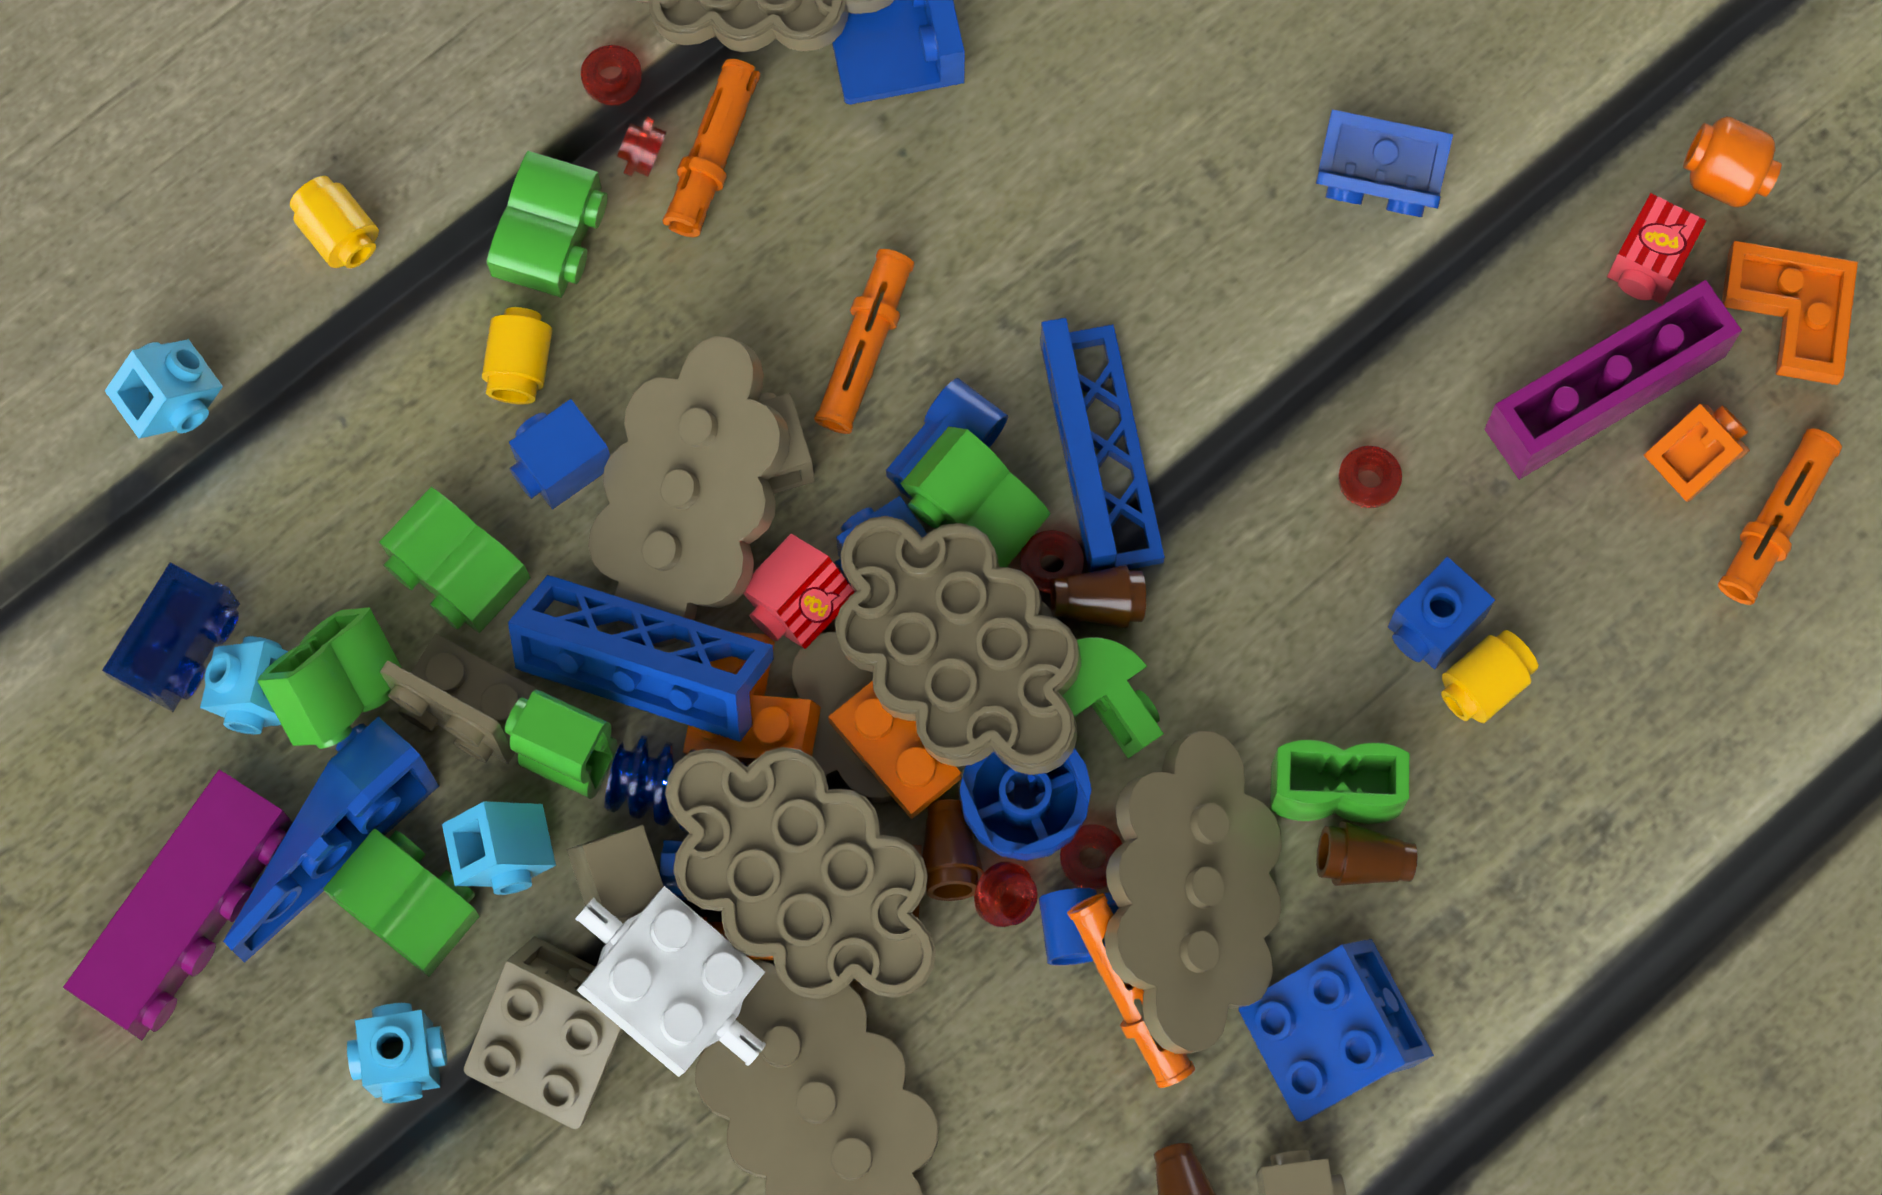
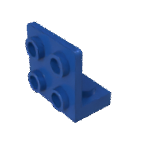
(900, 50)
(1334, 1028)

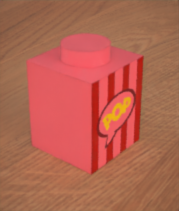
(1655, 249)
(796, 592)

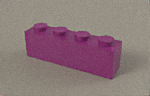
(1612, 379)
(180, 907)

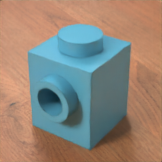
(499, 846)

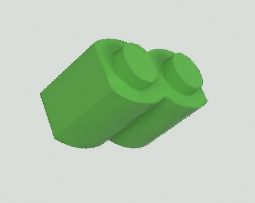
(545, 224)
(971, 486)
(453, 561)
(330, 678)
(561, 742)
(1356, 783)
(403, 900)

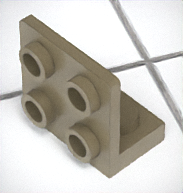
(459, 695)
(543, 1036)

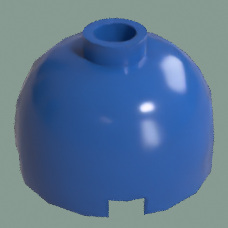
(1025, 813)

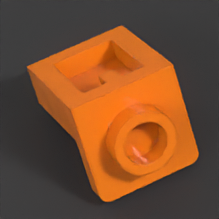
(1698, 449)

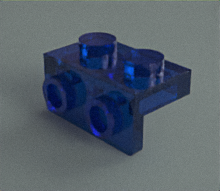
(173, 637)

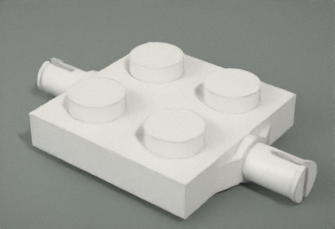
(671, 981)

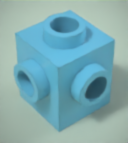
(164, 388)
(233, 684)
(410, 1072)

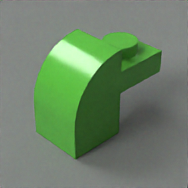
(1105, 687)

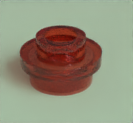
(614, 90)
(641, 147)
(1370, 459)
(1051, 543)
(1088, 836)
(1017, 899)

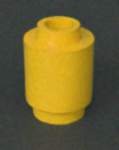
(334, 223)
(516, 356)
(1488, 677)

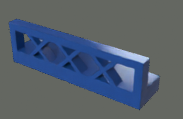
(1079, 444)
(629, 667)

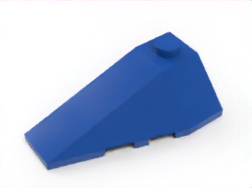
(362, 788)

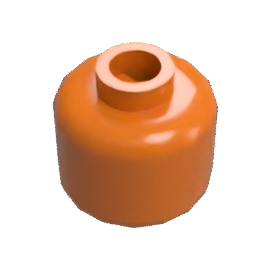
(1732, 162)

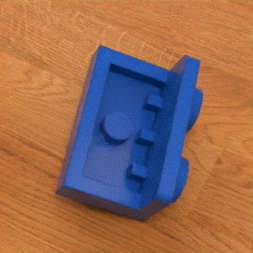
(1383, 161)

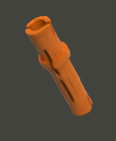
(703, 169)
(887, 277)
(1747, 574)
(1091, 920)

